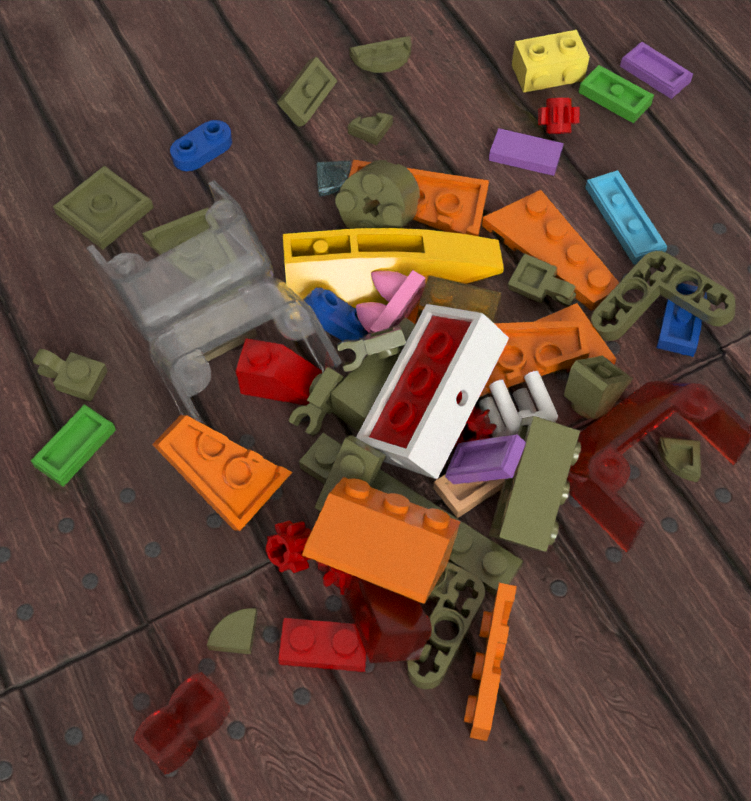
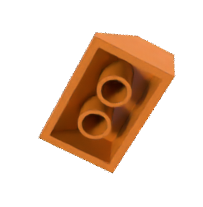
(382, 538)

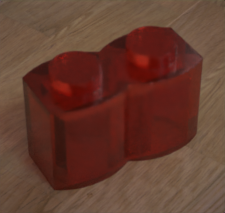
(173, 731)

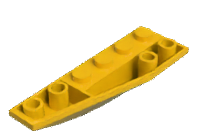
(347, 257)

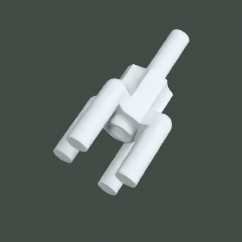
(523, 400)

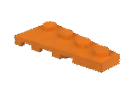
(446, 200)
(544, 233)

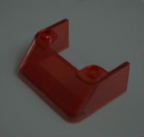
(604, 471)

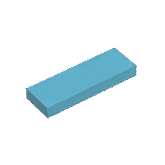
(625, 216)

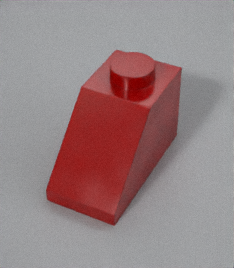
(274, 372)

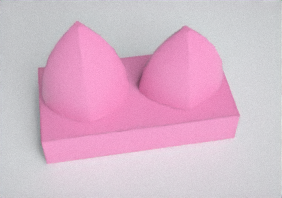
(402, 294)

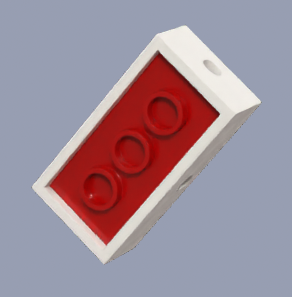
(433, 388)

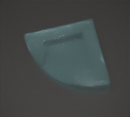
(332, 176)

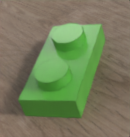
(616, 93)

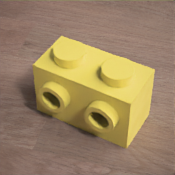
(550, 61)

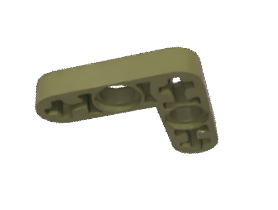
(665, 284)
(446, 595)

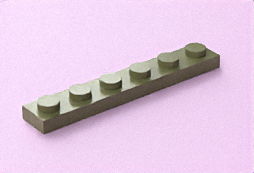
(470, 550)

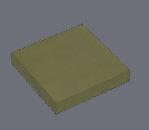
(103, 207)

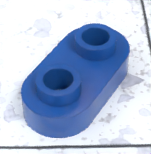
(201, 145)
(335, 315)

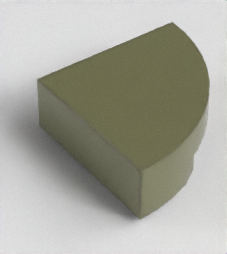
(371, 128)
(681, 457)
(234, 632)

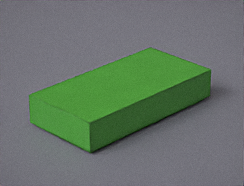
(73, 445)

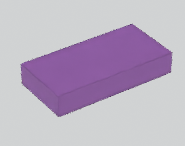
(656, 70)
(526, 151)
(485, 459)

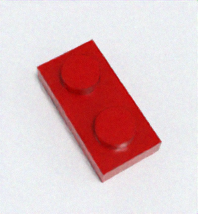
(321, 645)

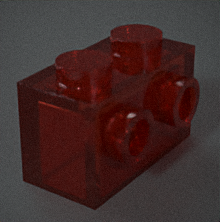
(387, 622)

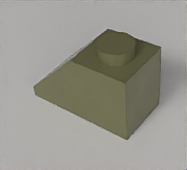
(595, 386)

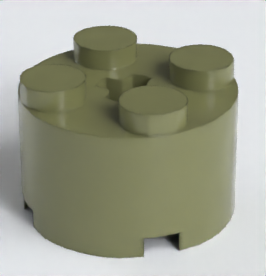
(379, 197)

